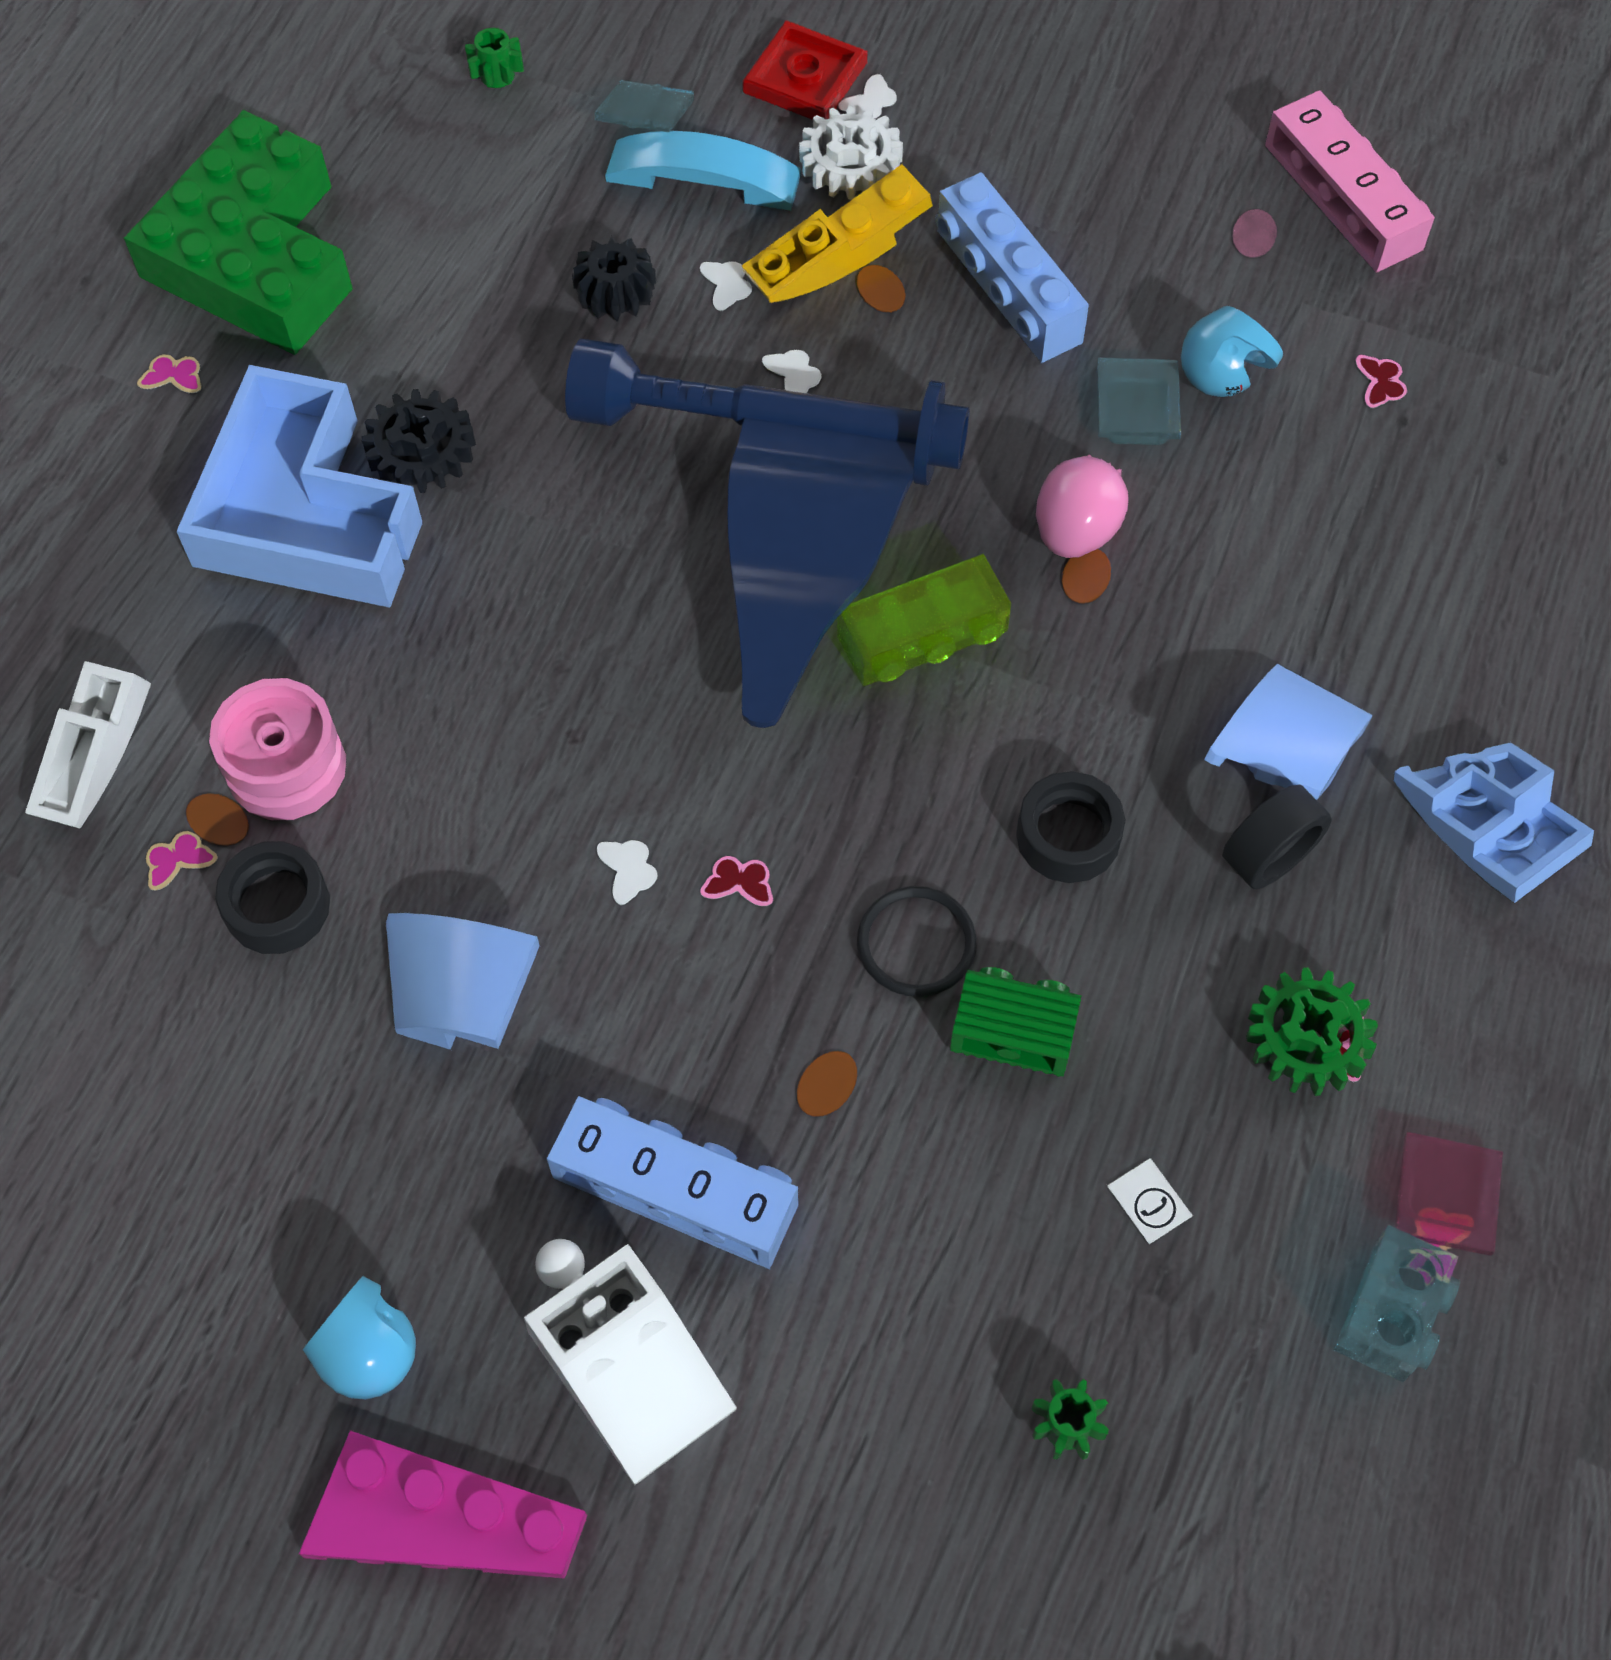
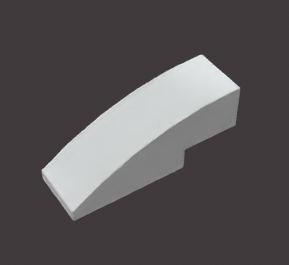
(87, 744)

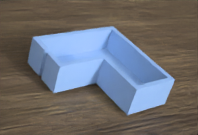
(280, 507)

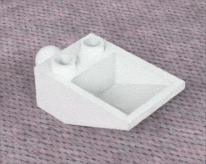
(632, 1369)

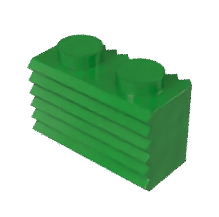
(1015, 1021)

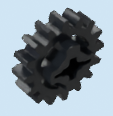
(419, 440)

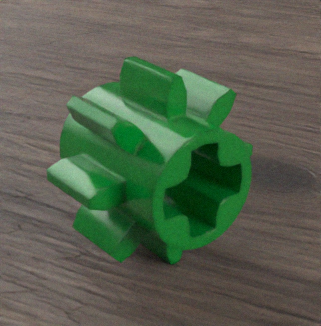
(494, 57)
(1076, 1403)

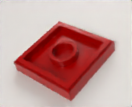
(804, 71)

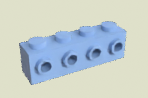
(1012, 267)

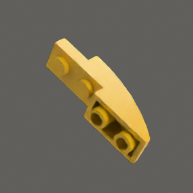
(837, 245)

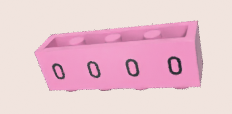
(1349, 181)

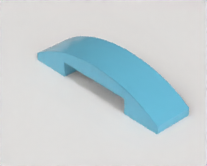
(705, 160)

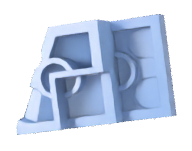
(1290, 732)
(1497, 816)
(455, 977)

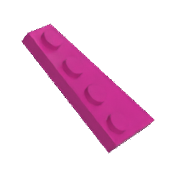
(434, 1515)

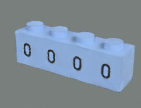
(674, 1180)

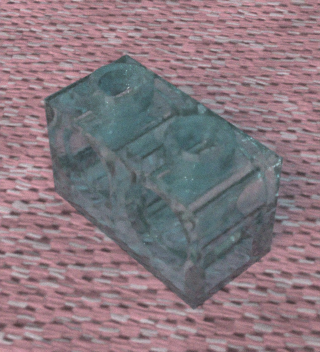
(1386, 1298)

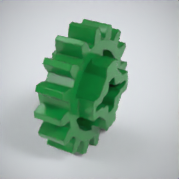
(1305, 1054)

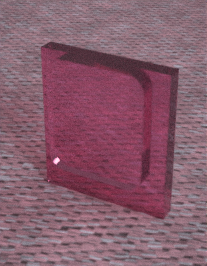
(1449, 1193)

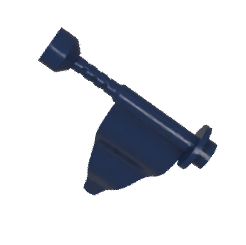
(805, 497)

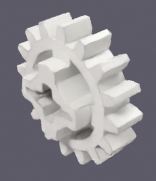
(850, 151)

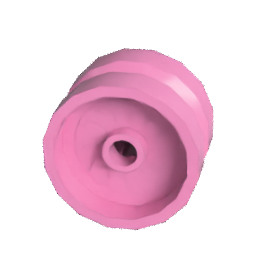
(278, 749)

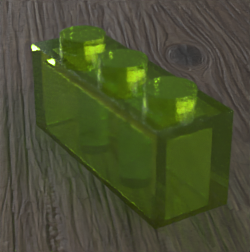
(924, 620)

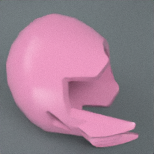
(1081, 506)

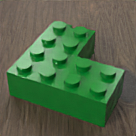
(232, 236)

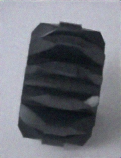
(614, 278)

